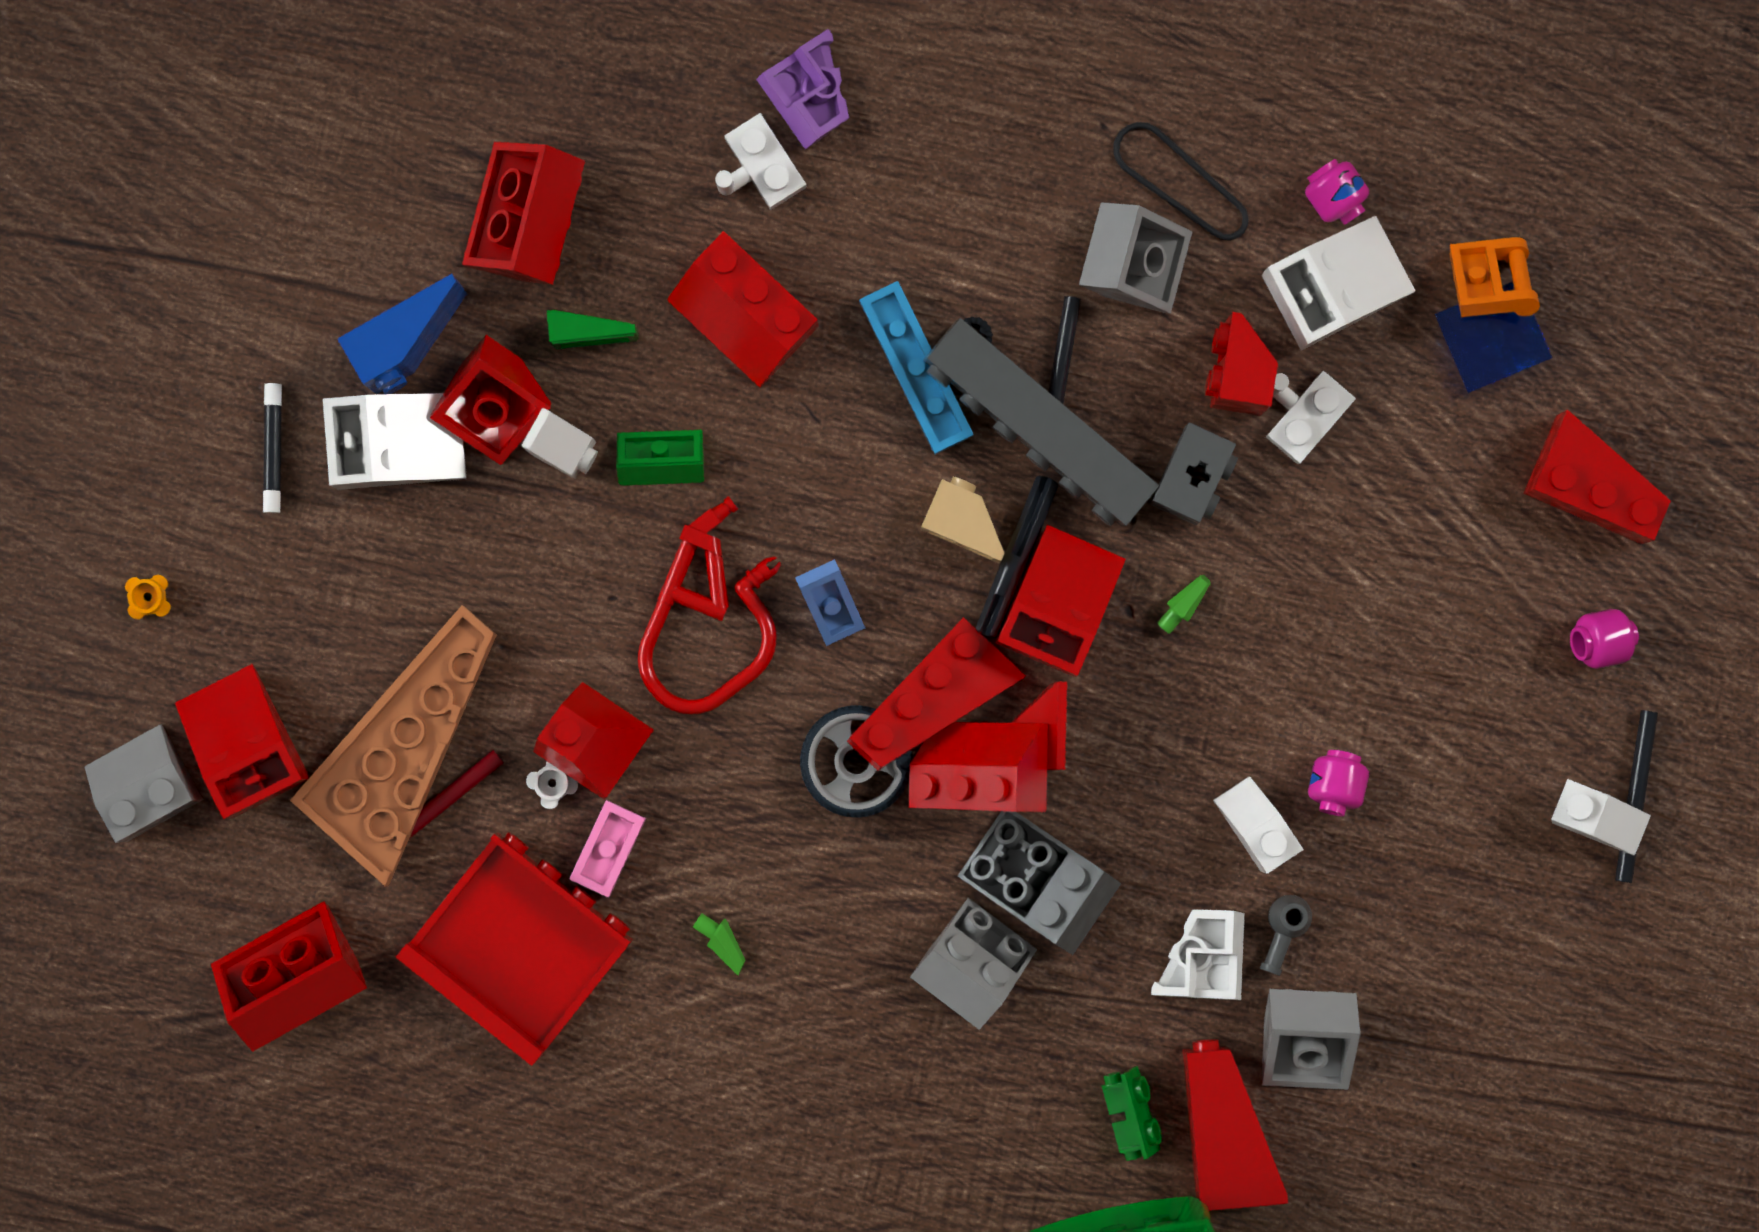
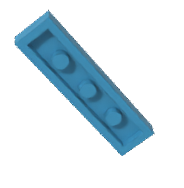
(905, 350)

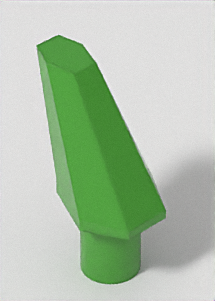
(1184, 604)
(721, 941)

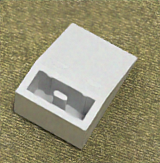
(1337, 282)
(389, 441)

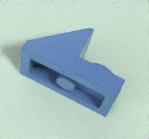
(830, 602)

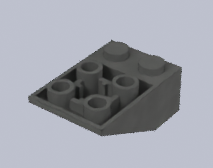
(1039, 880)

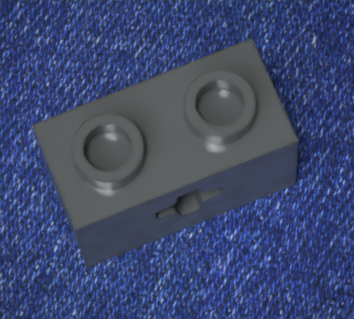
(1194, 448)

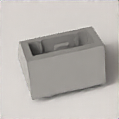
(974, 963)

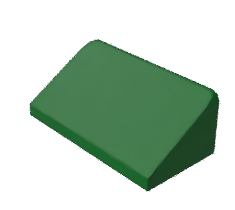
(660, 457)

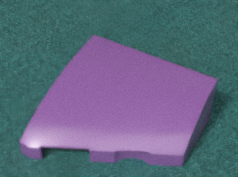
(807, 90)

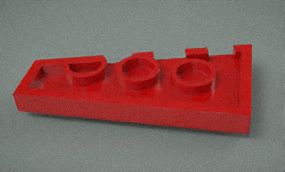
(943, 688)

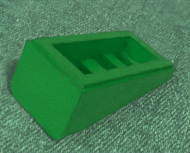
(578, 330)

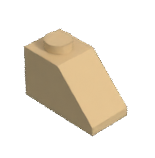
(963, 519)

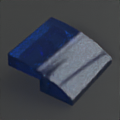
(1492, 344)

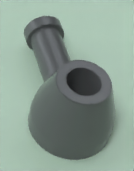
(1283, 931)

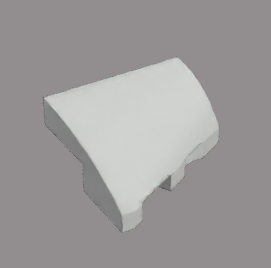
(1206, 958)

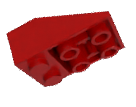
(1061, 601)
(240, 743)

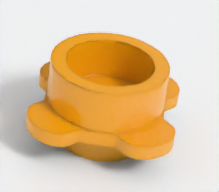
(136, 591)

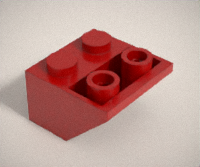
(1244, 369)

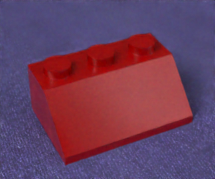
(524, 211)
(742, 309)
(982, 768)
(287, 977)

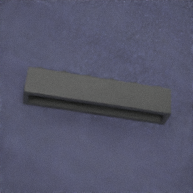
(1039, 422)

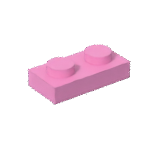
(607, 848)

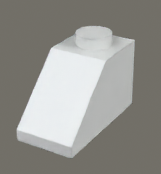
(560, 444)
(1600, 817)
(1258, 825)

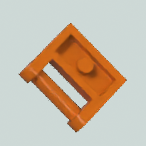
(1479, 279)

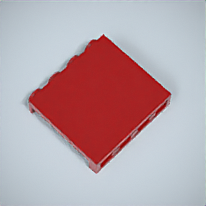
(516, 947)

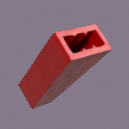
(1227, 1142)

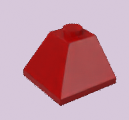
(491, 401)
(1051, 709)
(592, 740)

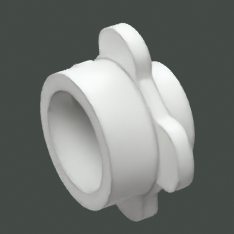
(551, 795)

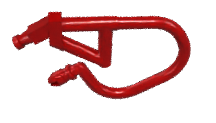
(716, 606)

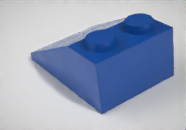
(399, 339)

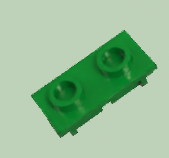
(1130, 1094)

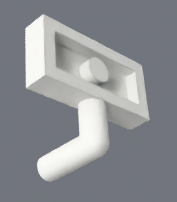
(762, 163)
(1308, 415)

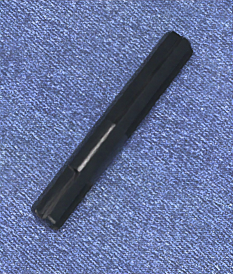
(1016, 557)

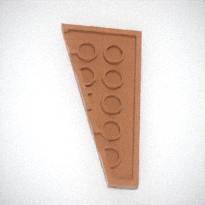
(386, 765)

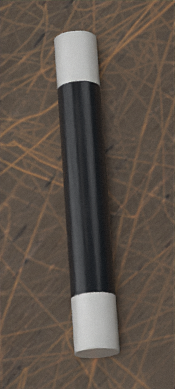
(272, 448)

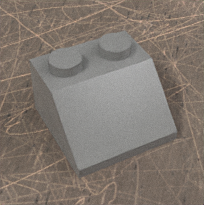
(1135, 256)
(141, 785)
(1310, 1039)

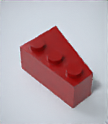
(1595, 482)

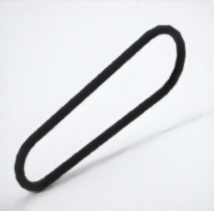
(1245, 218)

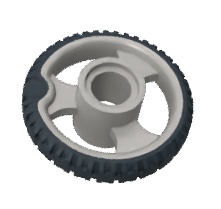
(836, 795)

